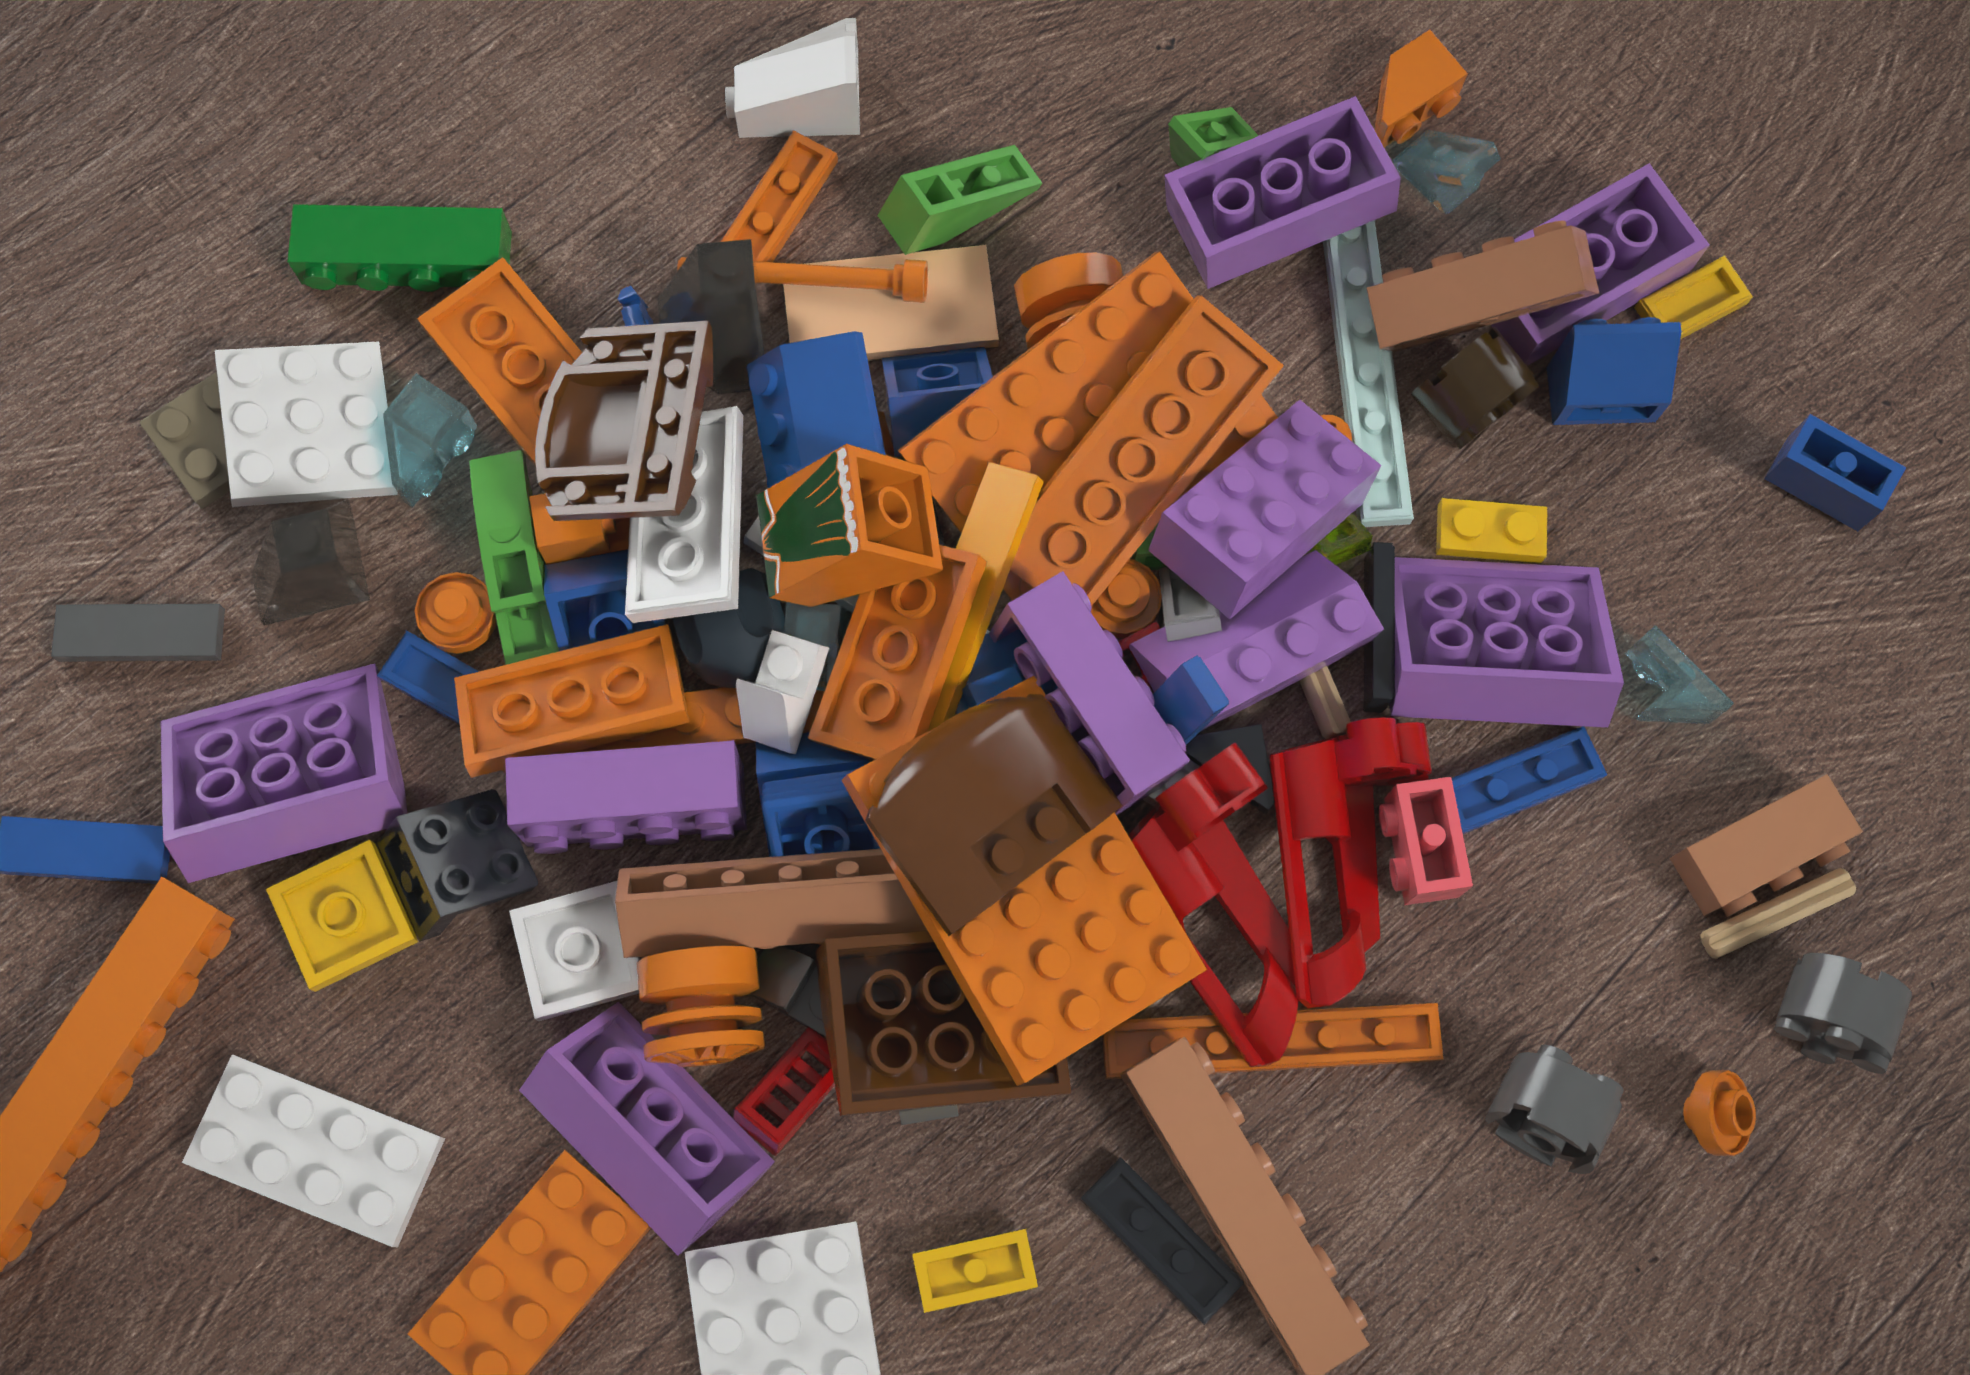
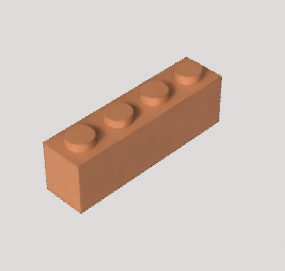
(1482, 288)

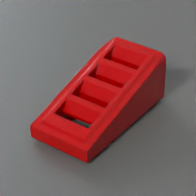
(759, 1128)

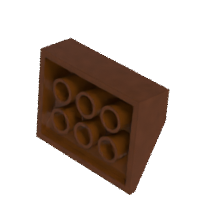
(907, 1032)

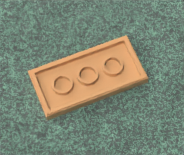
(954, 316)

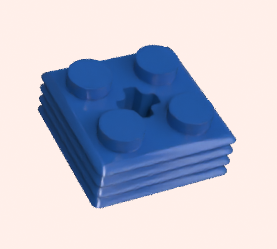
(803, 807)

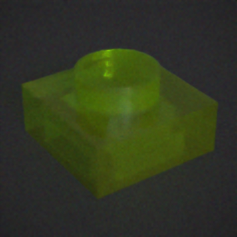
(1345, 541)

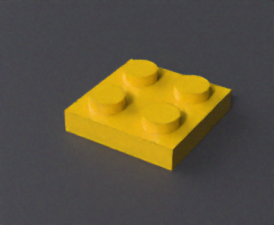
(342, 915)

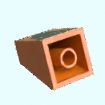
(848, 527)

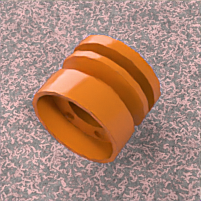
(1060, 288)
(700, 1005)

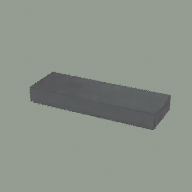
(138, 632)

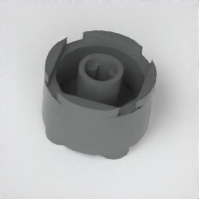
(1843, 1012)
(1555, 1109)

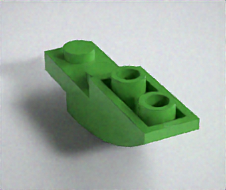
(511, 555)

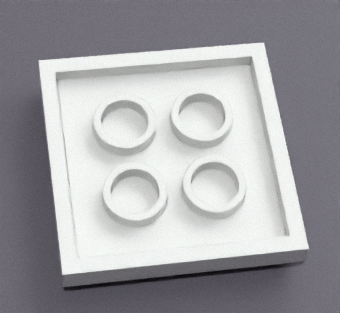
(304, 423)
(784, 1305)

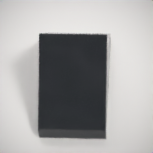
(1251, 742)

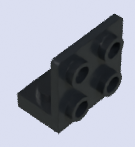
(454, 860)

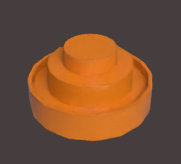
(1129, 601)
(455, 613)
(1720, 1113)

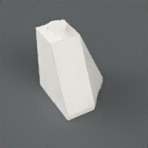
(800, 87)

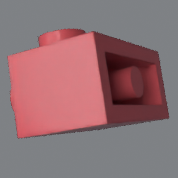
(1426, 841)

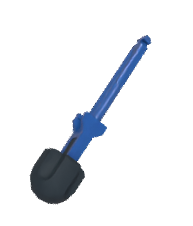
(726, 642)

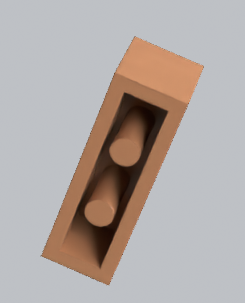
(1767, 847)

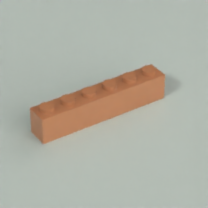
(761, 902)
(1245, 1209)

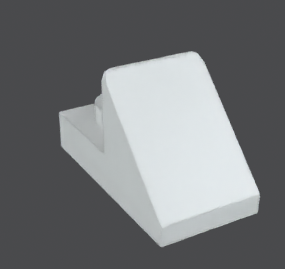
(781, 698)

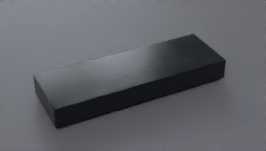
(1380, 652)
(1162, 1241)

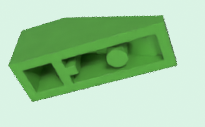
(955, 196)

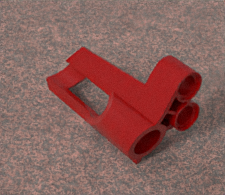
(1329, 794)
(1197, 859)

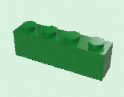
(395, 245)

